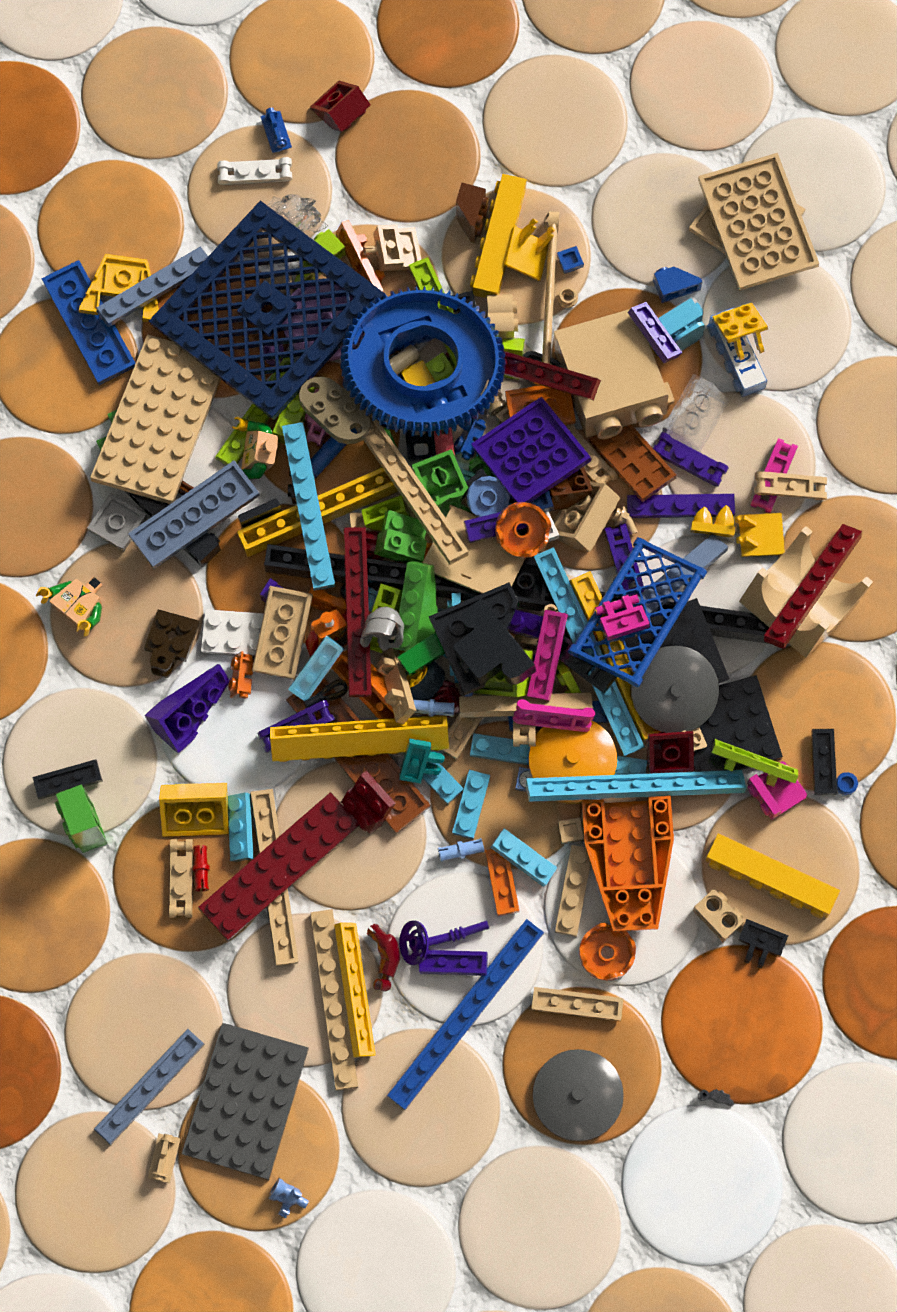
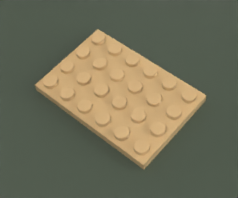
(758, 221)

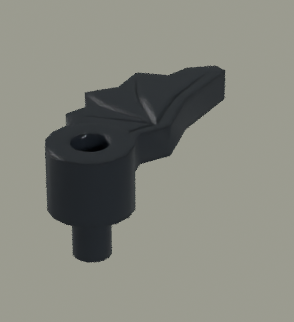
(717, 1096)

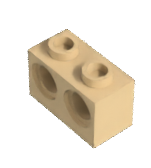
(713, 919)

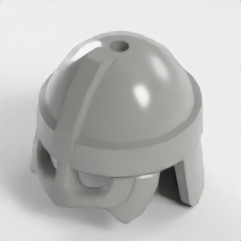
(385, 625)

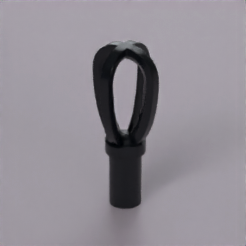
(320, 695)

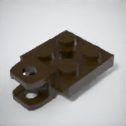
(165, 650)

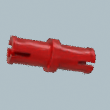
(201, 868)

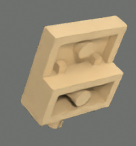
(394, 247)

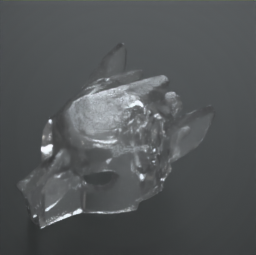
(298, 212)

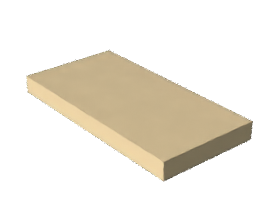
(282, 632)

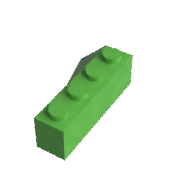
(417, 603)

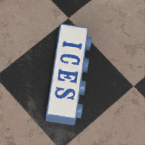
(747, 372)

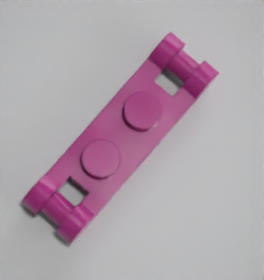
(777, 464)
(553, 716)

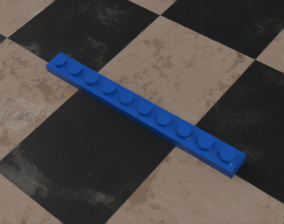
(465, 1014)

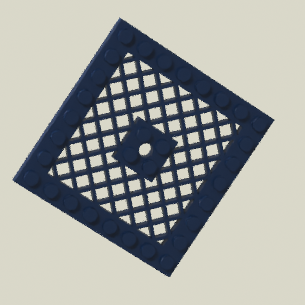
(222, 259)

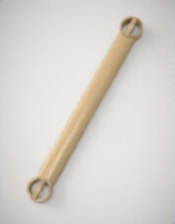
(553, 221)

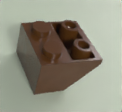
(471, 209)
(571, 490)

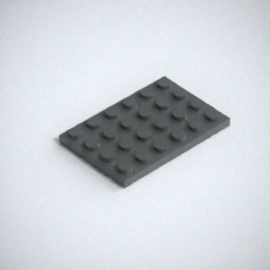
(245, 1101)

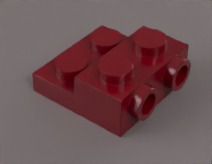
(368, 803)

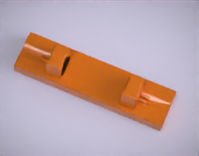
(354, 251)

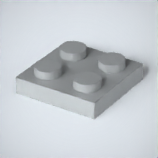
(115, 521)

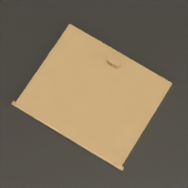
(484, 567)

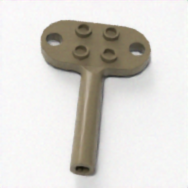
(336, 410)

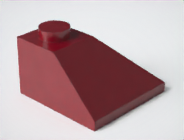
(670, 752)

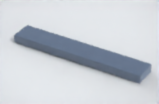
(702, 556)
(149, 1086)

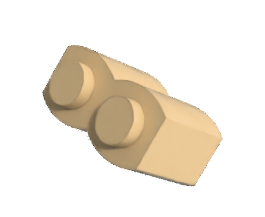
(501, 310)

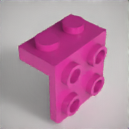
(778, 798)

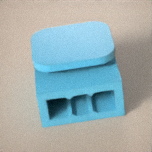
(684, 323)

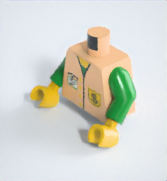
(259, 448)
(75, 602)

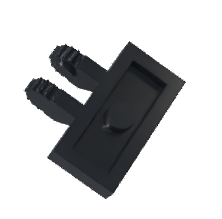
(762, 938)

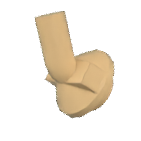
(621, 516)

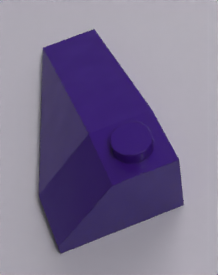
(182, 712)

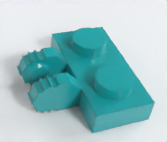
(416, 760)

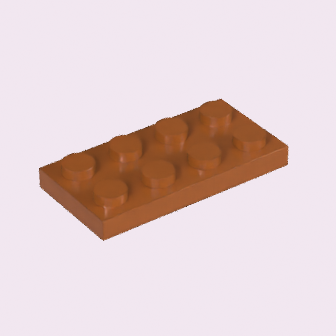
(635, 462)

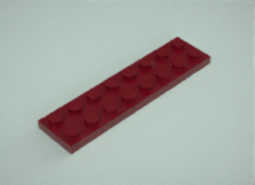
(278, 866)

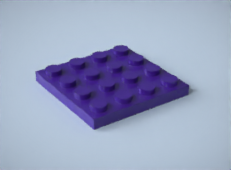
(531, 452)

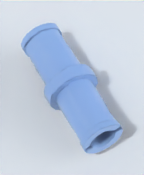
(434, 708)
(460, 849)

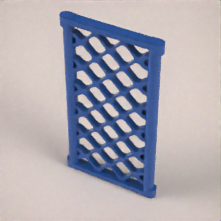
(639, 544)

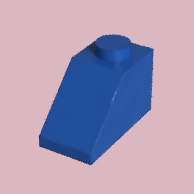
(675, 283)

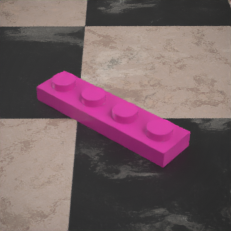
(547, 655)

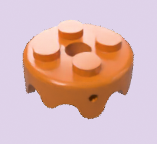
(537, 529)
(592, 960)

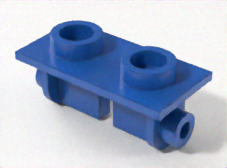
(275, 130)
(463, 442)

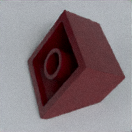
(341, 105)

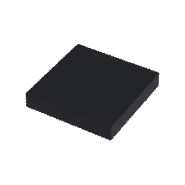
(259, 513)

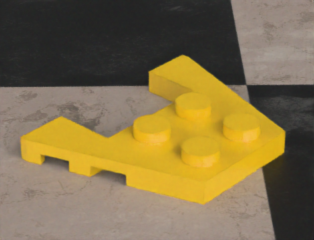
(115, 277)

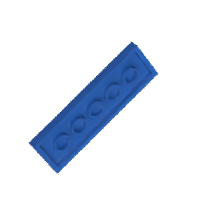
(98, 343)

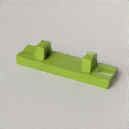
(755, 761)

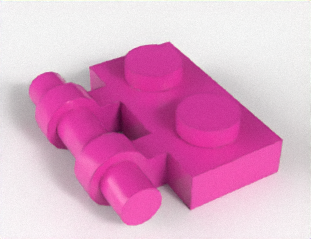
(623, 622)

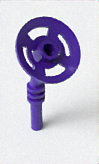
(423, 942)

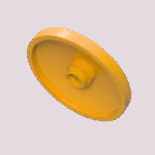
(572, 754)

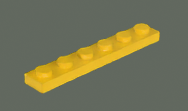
(354, 990)

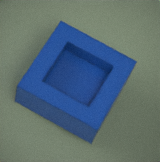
(570, 259)

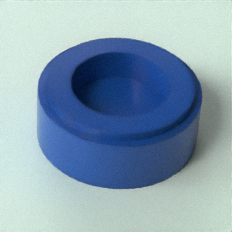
(847, 783)

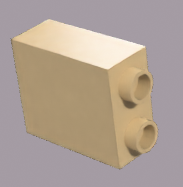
(629, 376)

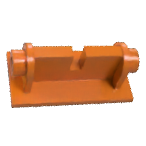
(241, 666)

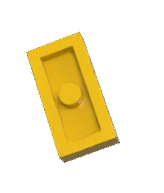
(722, 527)

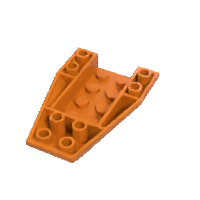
(630, 858)

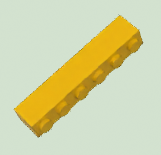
(499, 227)
(772, 875)

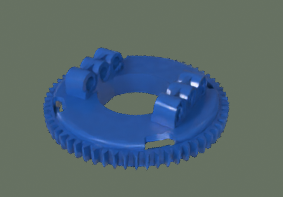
(414, 319)

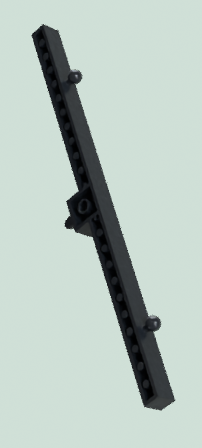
(534, 597)

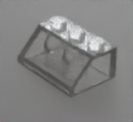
(696, 413)

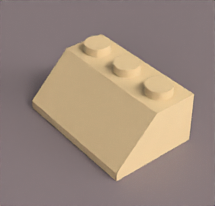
(586, 519)

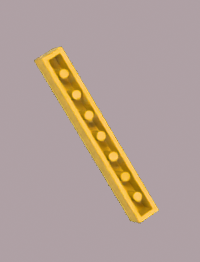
(332, 506)
(356, 738)

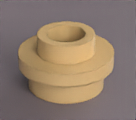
(567, 291)

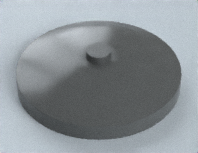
(676, 690)
(578, 1095)

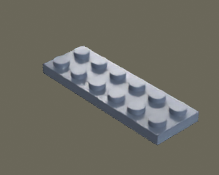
(194, 514)

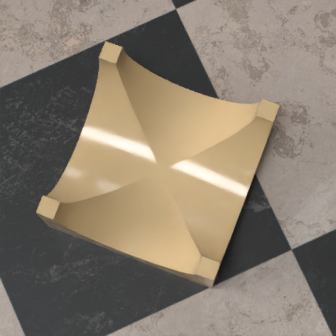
(773, 589)

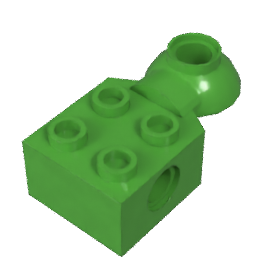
(443, 480)

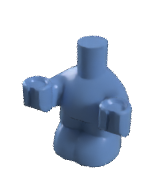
(287, 1195)

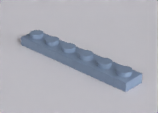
(151, 288)

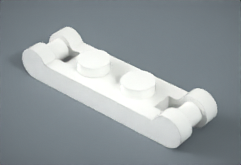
(254, 171)

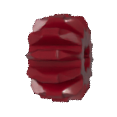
(449, 694)

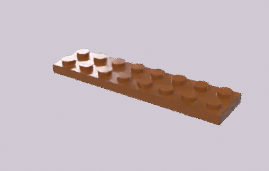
(407, 798)

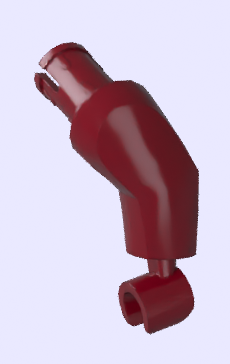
(390, 956)

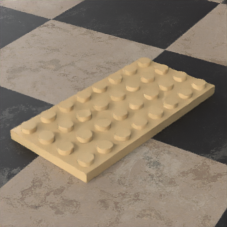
(156, 422)

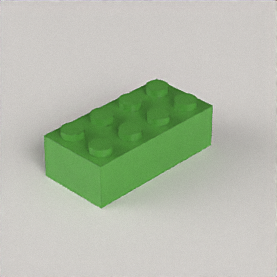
(80, 819)

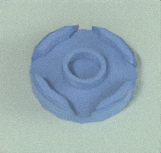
(487, 496)

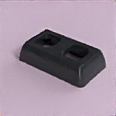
(411, 441)

